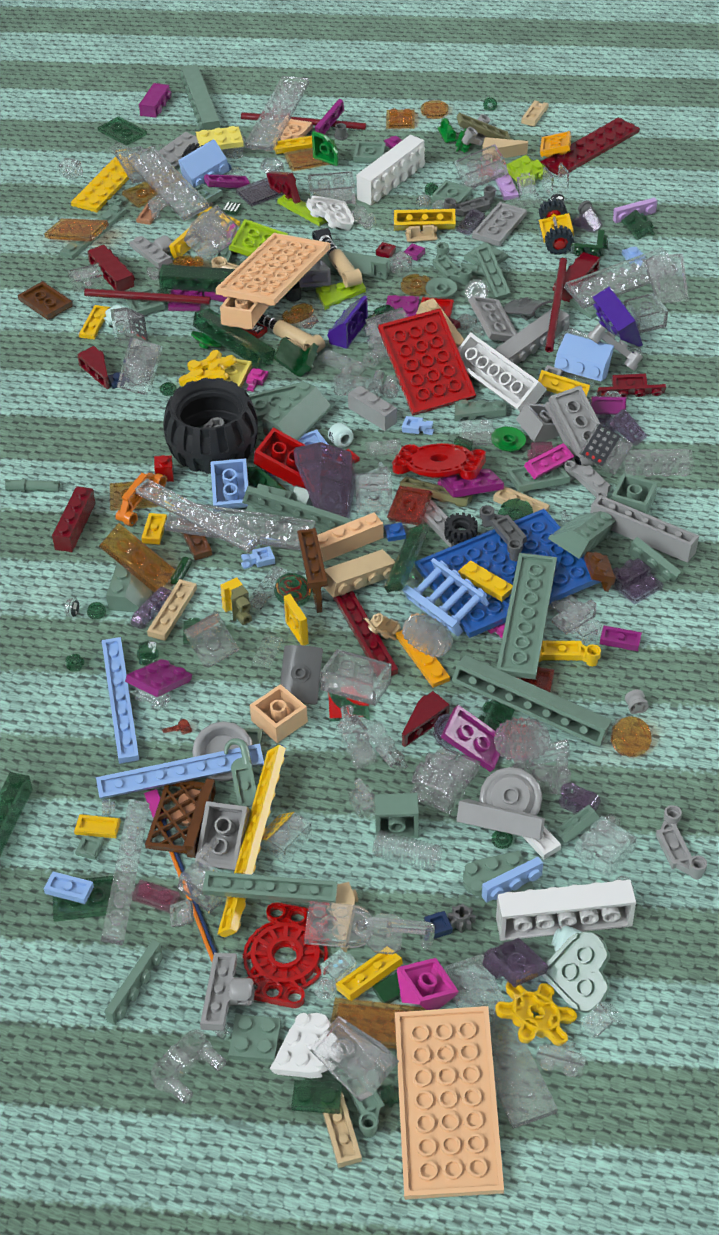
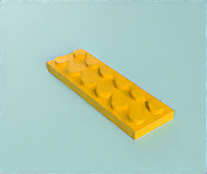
(102, 187)

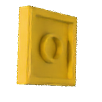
(296, 620)

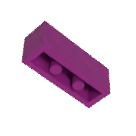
(155, 100)

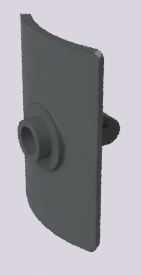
(524, 307)
(302, 672)

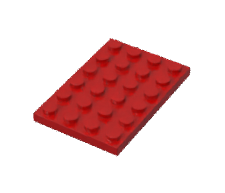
(426, 361)

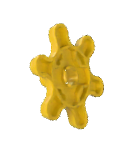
(215, 365)
(541, 1002)

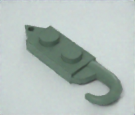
(242, 774)

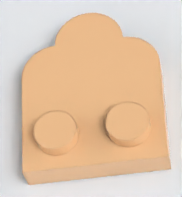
(296, 129)

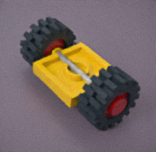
(556, 226)

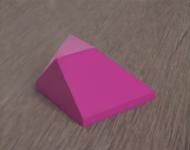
(425, 984)

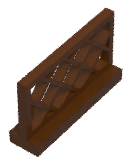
(313, 564)
(191, 840)

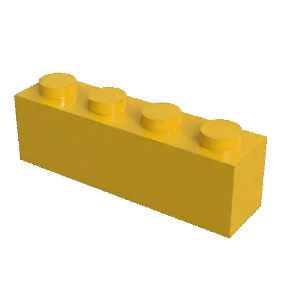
(438, 217)

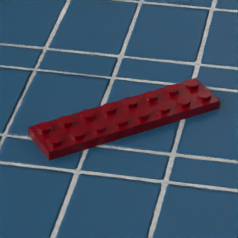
(592, 145)

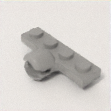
(154, 252)
(224, 991)

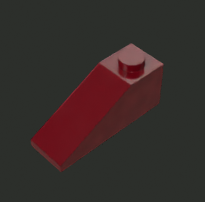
(94, 364)
(424, 717)

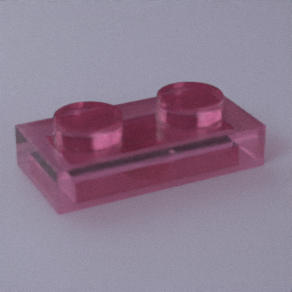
(155, 895)

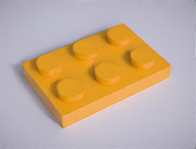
(555, 143)

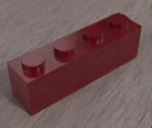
(582, 266)
(113, 270)
(74, 519)

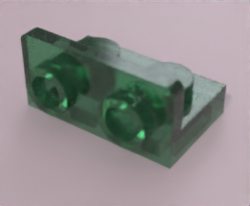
(495, 713)

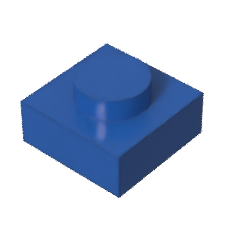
(394, 532)

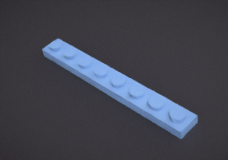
(120, 701)
(173, 772)

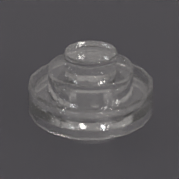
(476, 288)

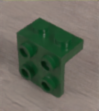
(596, 250)
(295, 358)

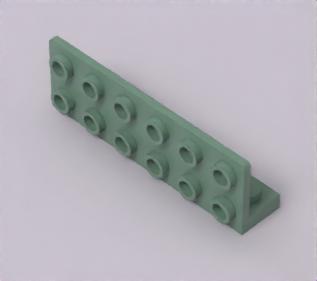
(368, 265)

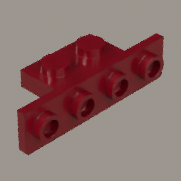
(632, 385)

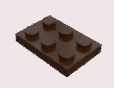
(45, 300)

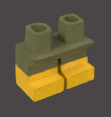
(236, 599)

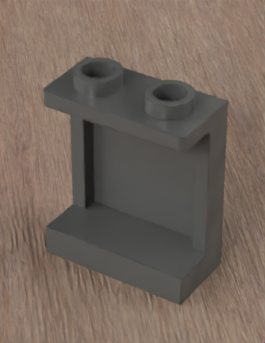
(317, 276)

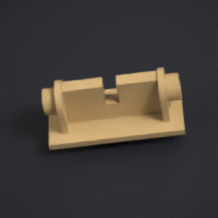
(414, 234)
(384, 626)

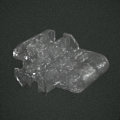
(444, 778)

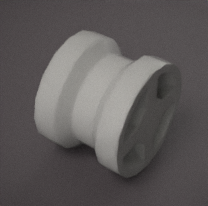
(636, 701)

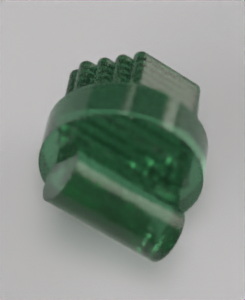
(147, 652)

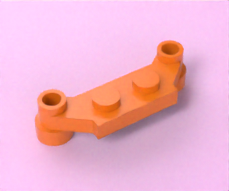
(131, 499)

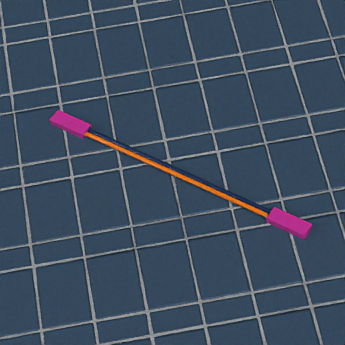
(153, 798)

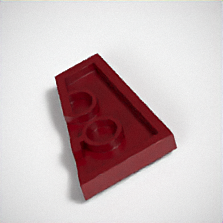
(284, 183)

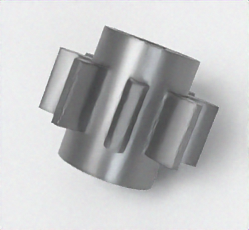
(461, 917)

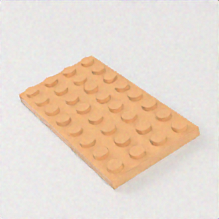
(273, 269)
(448, 1103)

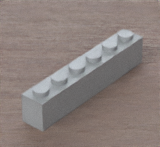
(531, 337)
(649, 529)

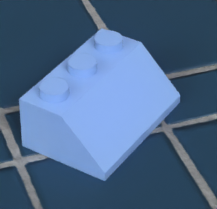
(203, 161)
(584, 357)

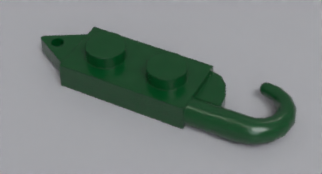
(259, 476)

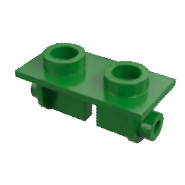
(446, 131)
(460, 145)

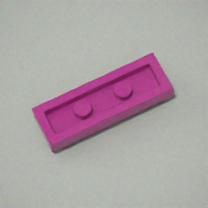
(548, 461)

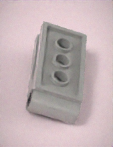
(573, 420)

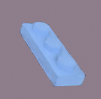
(512, 879)

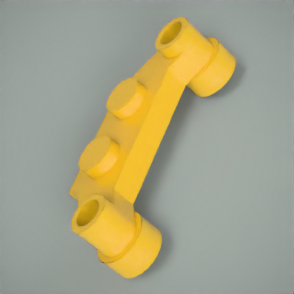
(570, 651)

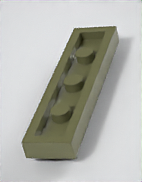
(481, 127)
(438, 491)

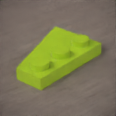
(338, 292)

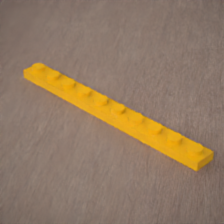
(253, 835)

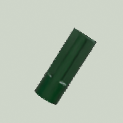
(181, 570)

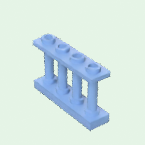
(440, 613)

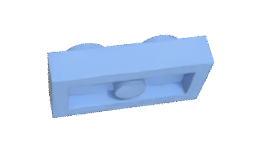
(68, 887)

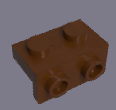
(600, 569)

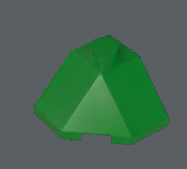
(324, 148)

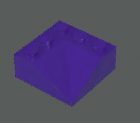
(616, 317)

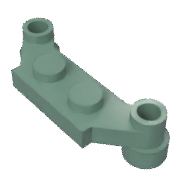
(448, 268)
(369, 1111)

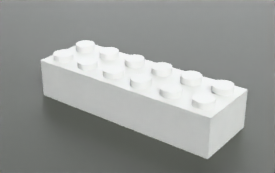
(390, 170)
(499, 373)
(577, 906)

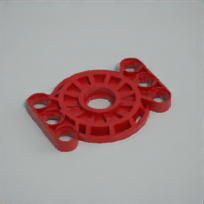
(452, 458)
(272, 974)

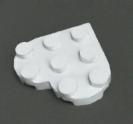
(333, 210)
(295, 1054)

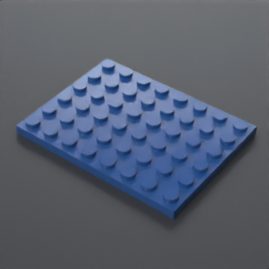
(492, 554)

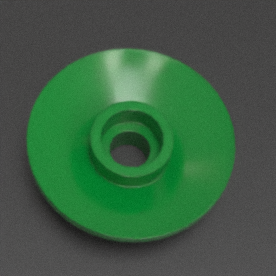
(204, 340)
(508, 438)

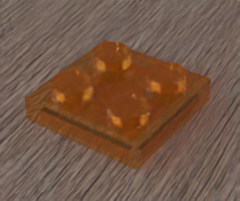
(400, 119)

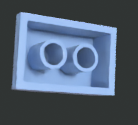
(229, 483)

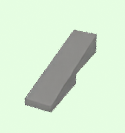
(500, 819)

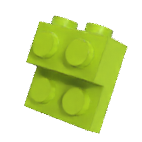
(523, 165)

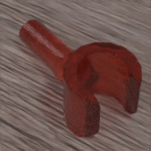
(183, 726)

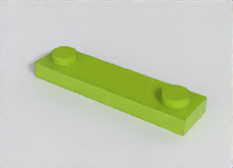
(300, 209)

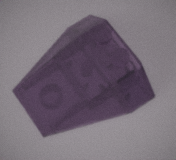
(328, 476)

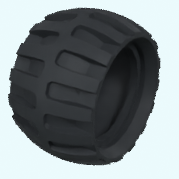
(197, 405)

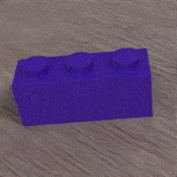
(349, 324)

